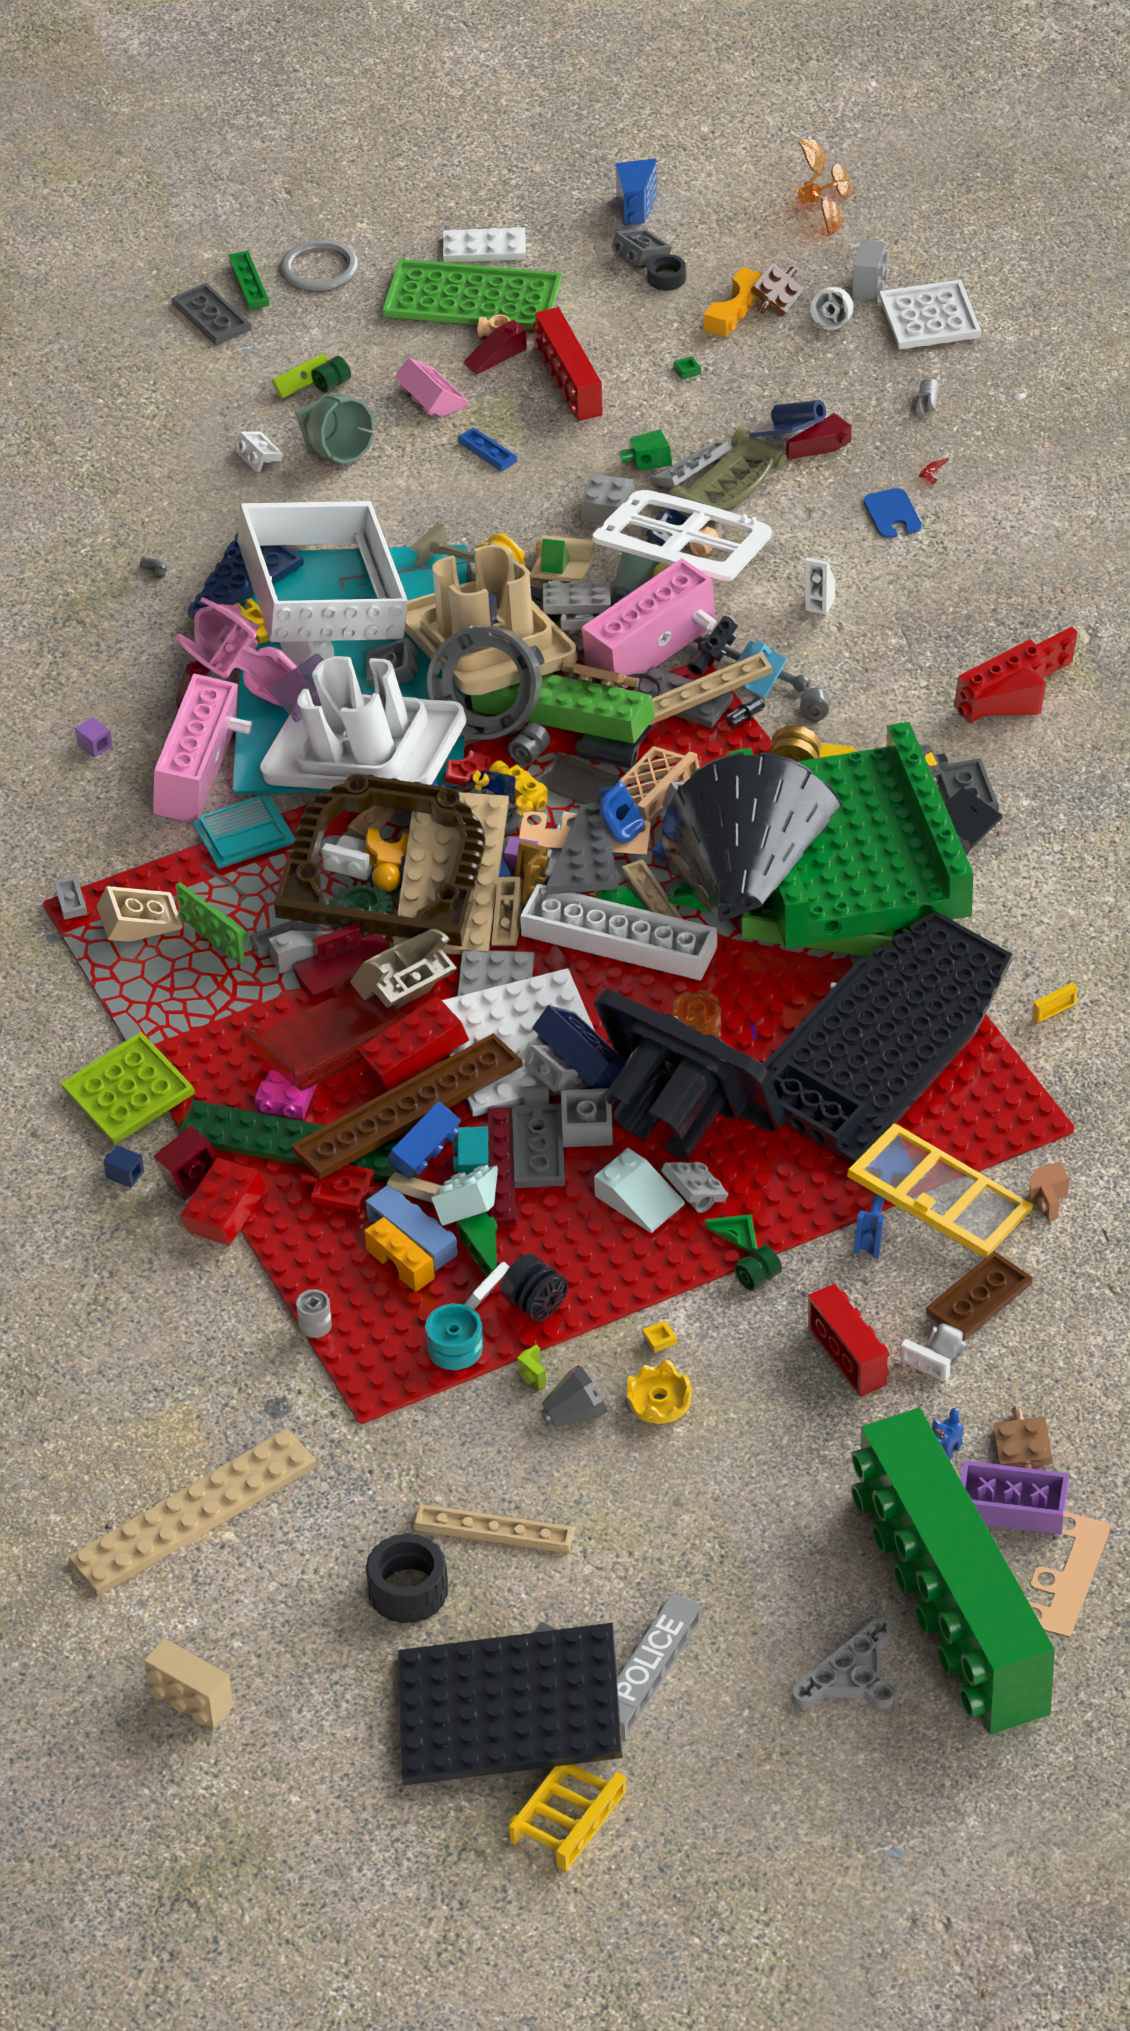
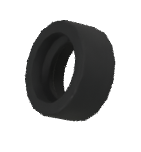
(669, 281)

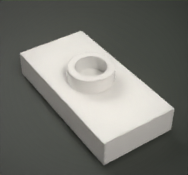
(925, 1360)

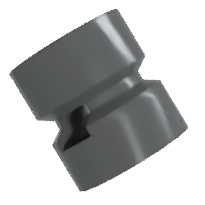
(529, 744)

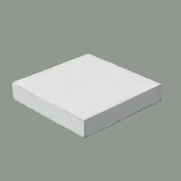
(487, 1286)

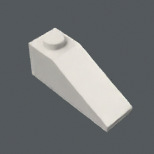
(818, 586)

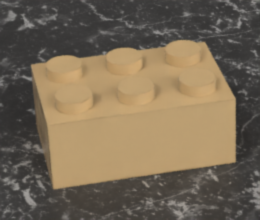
(188, 1683)

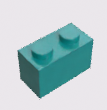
(472, 1149)

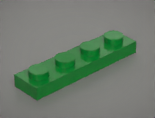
(248, 280)

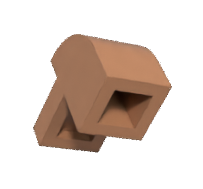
(1047, 1186)

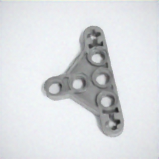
(843, 1679)

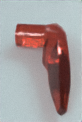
(931, 468)

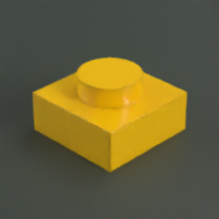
(659, 1336)

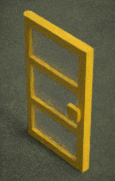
(939, 1190)

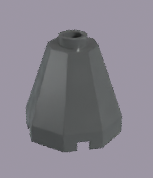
(573, 1400)

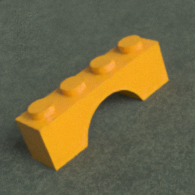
(723, 316)

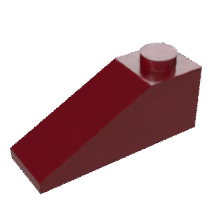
(497, 347)
(820, 438)

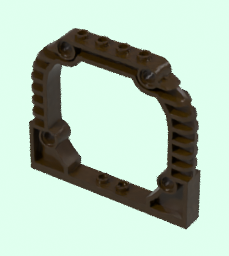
(299, 887)

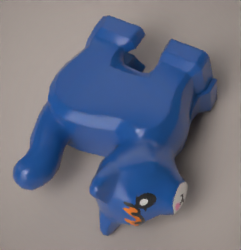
(949, 1432)

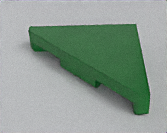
(735, 1229)

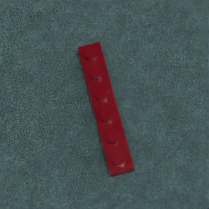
(502, 1154)

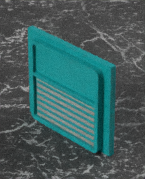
(243, 831)

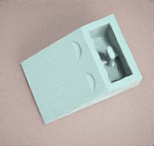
(466, 1194)

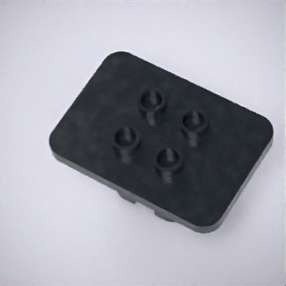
(680, 1076)

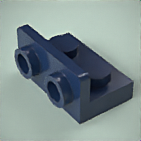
(670, 516)

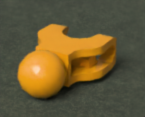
(385, 859)

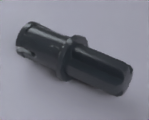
(745, 712)

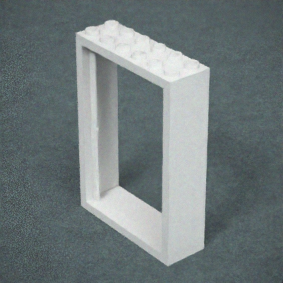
(323, 524)

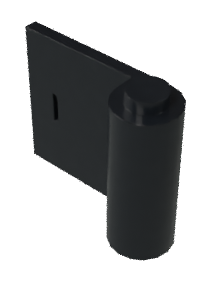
(610, 750)
(971, 818)

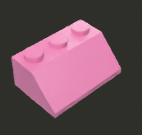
(429, 388)

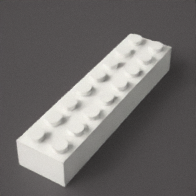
(619, 932)

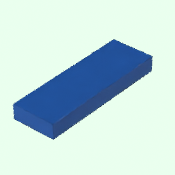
(487, 449)

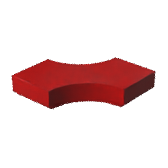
(461, 771)

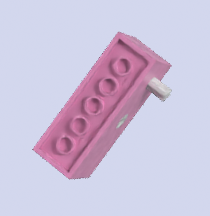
(651, 622)
(196, 748)

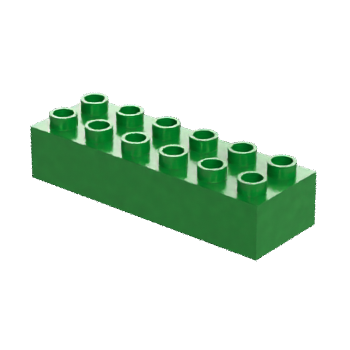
(954, 1571)

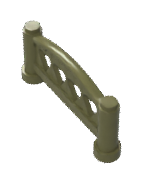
(744, 448)

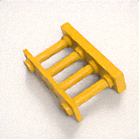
(580, 1830)

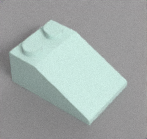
(637, 1190)

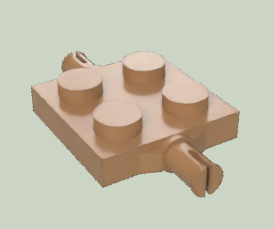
(601, 676)
(1023, 1441)

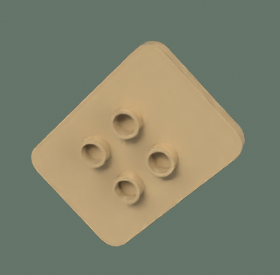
(456, 607)

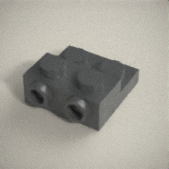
(639, 245)
(401, 655)

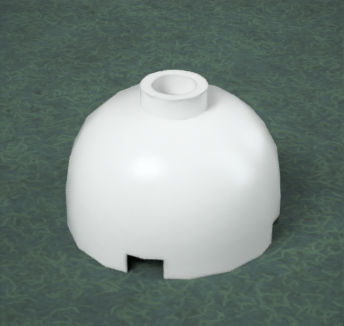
(831, 308)

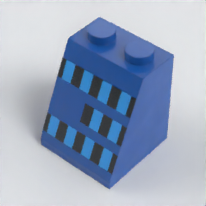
(636, 189)

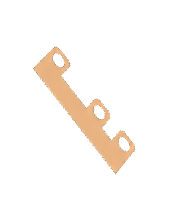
(557, 838)
(1072, 1583)

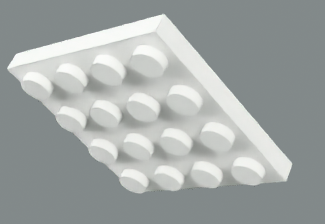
(930, 314)

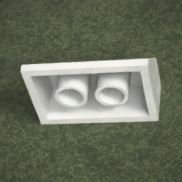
(302, 650)

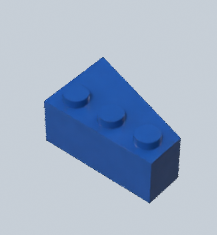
(425, 1140)

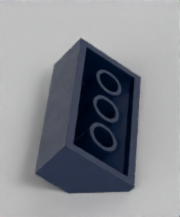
(579, 1046)

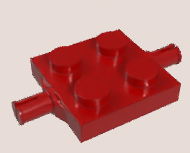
(343, 1188)

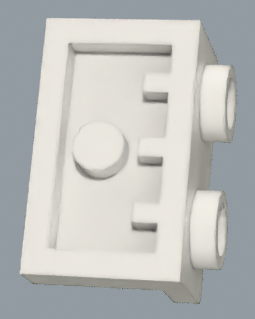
(256, 449)

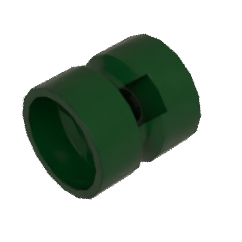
(330, 374)
(757, 1268)

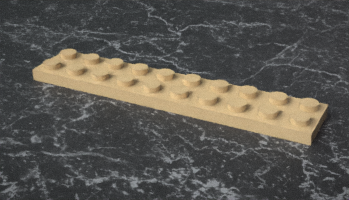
(192, 1512)

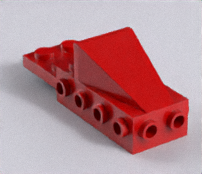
(1013, 679)

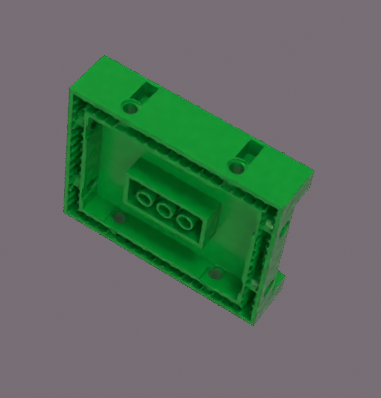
(881, 855)

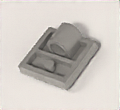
(695, 1184)

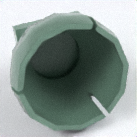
(332, 427)

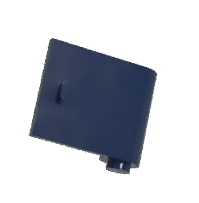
(792, 417)

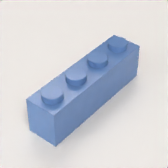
(413, 1223)

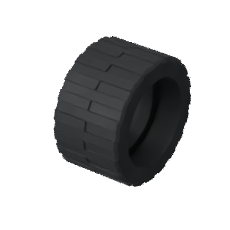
(404, 1553)

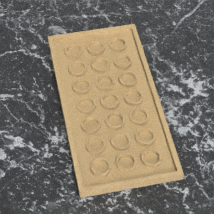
(431, 861)

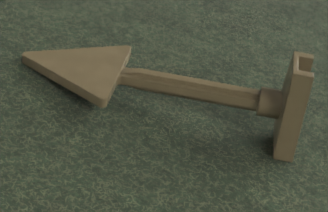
(435, 542)

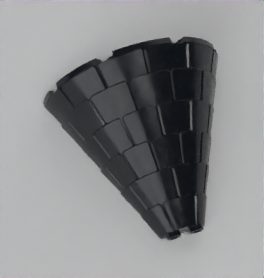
(743, 828)

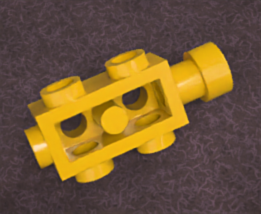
(524, 785)

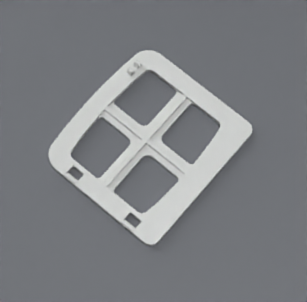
(682, 534)

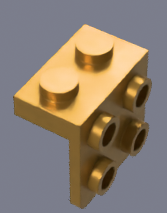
(531, 867)

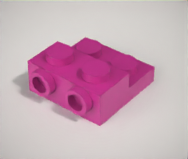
(282, 1098)

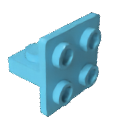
(763, 685)

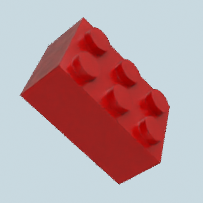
(223, 1201)

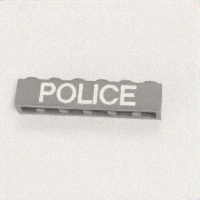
(655, 1657)

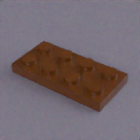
(979, 1294)

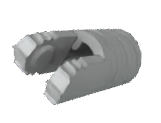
(927, 395)

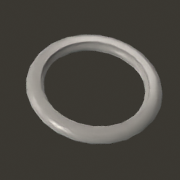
(319, 245)

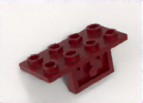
(336, 957)

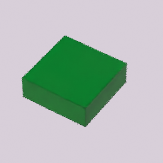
(687, 367)

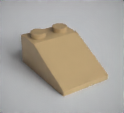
(137, 913)

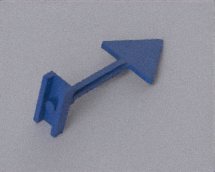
(870, 1228)

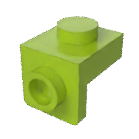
(530, 1368)

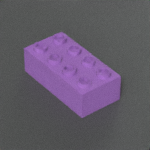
(1017, 1496)

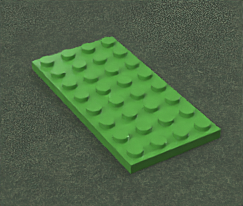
(468, 292)

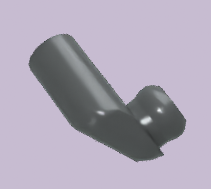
(154, 564)

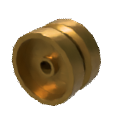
(795, 743)

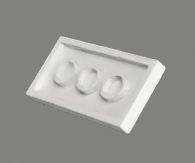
(484, 244)

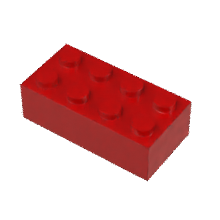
(413, 1044)
(848, 1339)

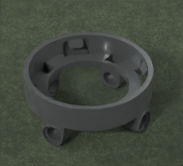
(525, 658)

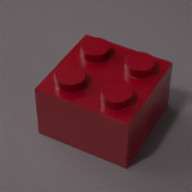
(185, 1161)

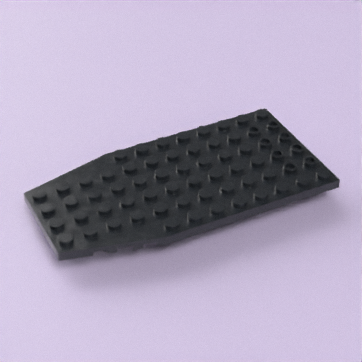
(886, 1034)

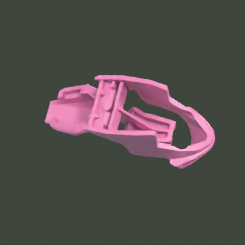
(228, 641)

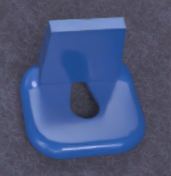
(618, 804)

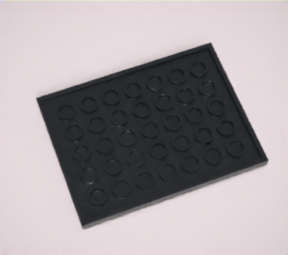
(509, 1704)

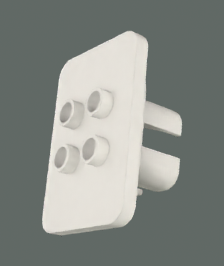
(362, 732)

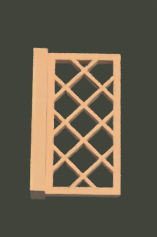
(651, 803)

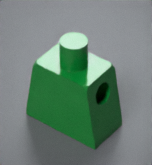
(648, 451)

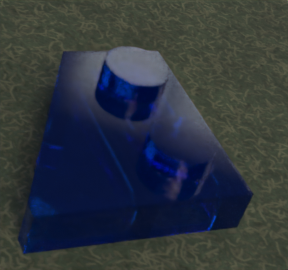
(500, 784)

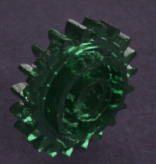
(363, 897)

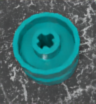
(454, 1336)

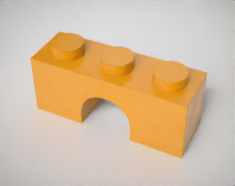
(388, 1242)

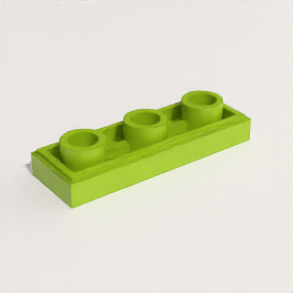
(291, 381)

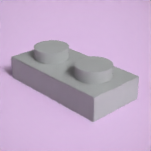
(70, 897)

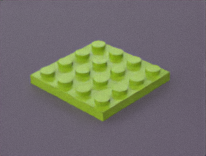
(127, 1088)

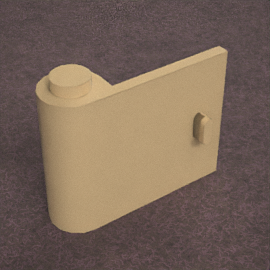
(581, 557)

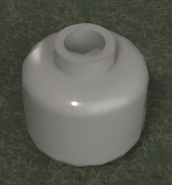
(946, 1341)

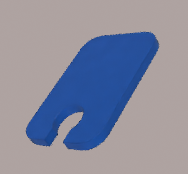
(890, 508)

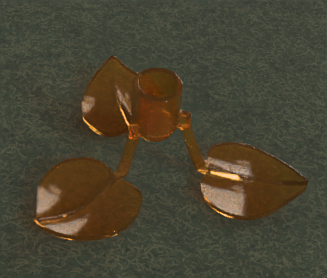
(810, 192)

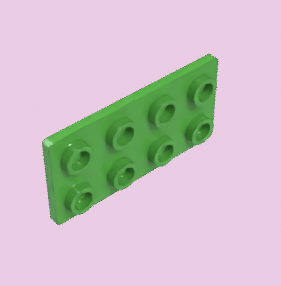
(211, 923)

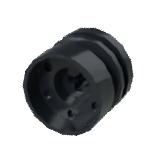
(534, 1287)

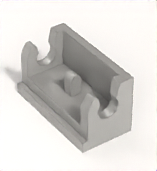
(548, 1069)

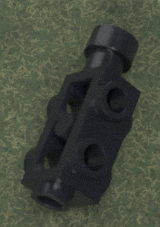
(714, 645)

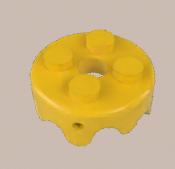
(662, 1381)

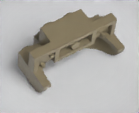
(405, 970)

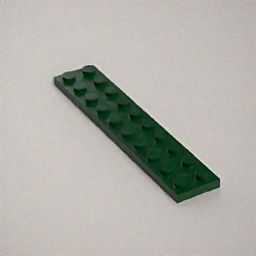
(270, 1136)

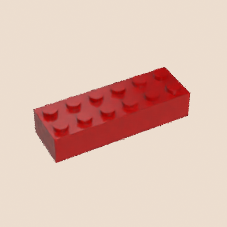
(568, 364)

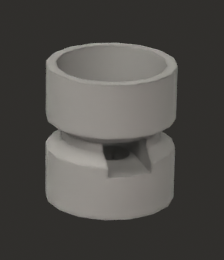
(314, 1313)

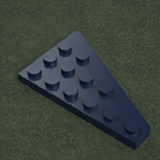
(230, 579)

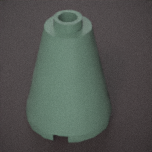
(632, 574)

